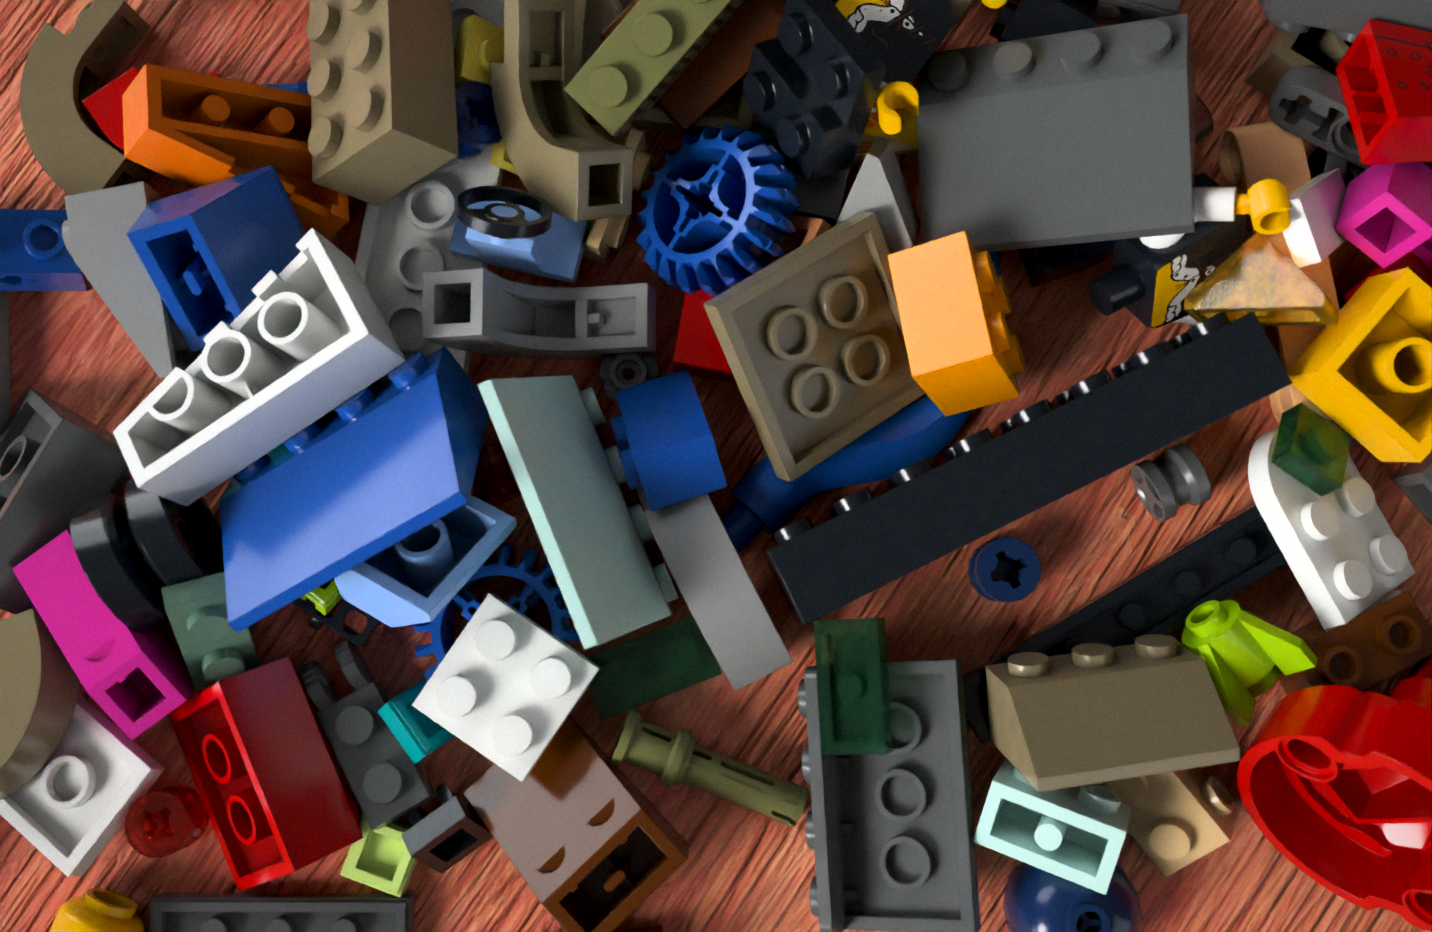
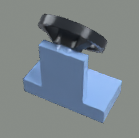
(517, 233)

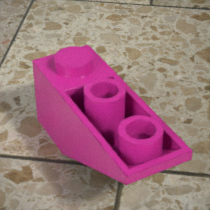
(125, 671)

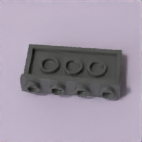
(898, 824)

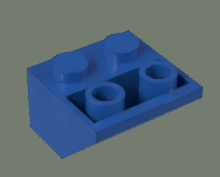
(216, 246)

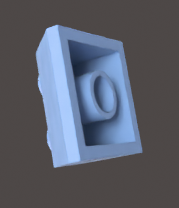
(427, 568)

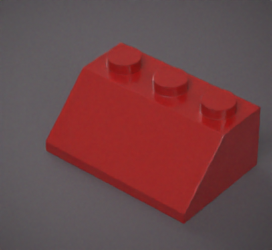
(265, 773)

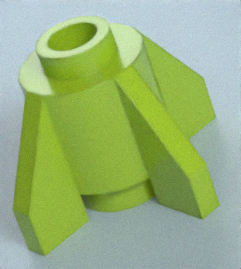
(1242, 654)

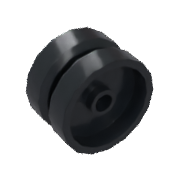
(140, 545)

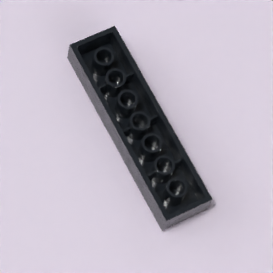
(1035, 462)

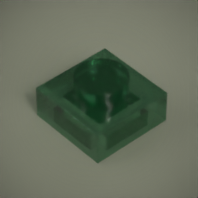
(1311, 449)

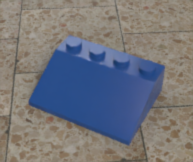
(351, 485)

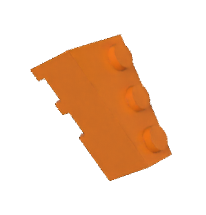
(220, 127)

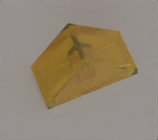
(1261, 281)

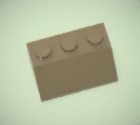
(1107, 713)

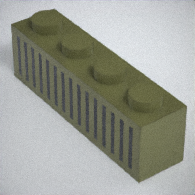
(645, 58)

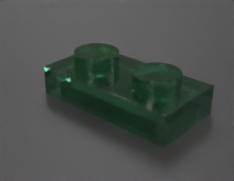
(651, 667)
(853, 686)

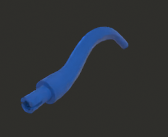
(892, 445)

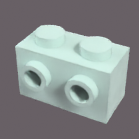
(1060, 830)

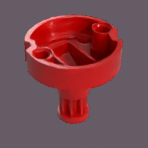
(1348, 790)

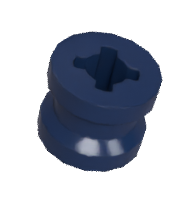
(992, 574)

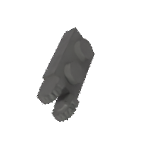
(368, 752)

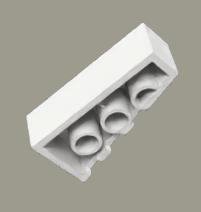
(263, 378)

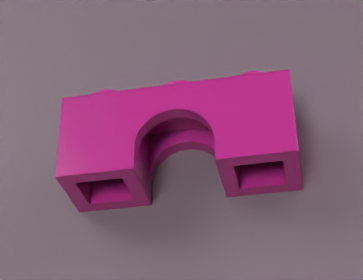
(1389, 212)

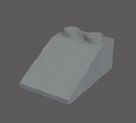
(107, 258)

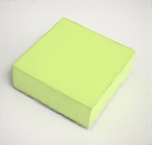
(380, 858)

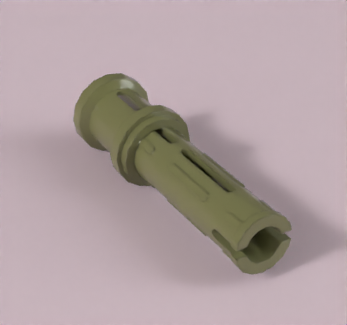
(680, 759)

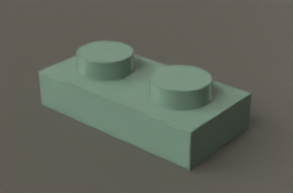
(203, 633)

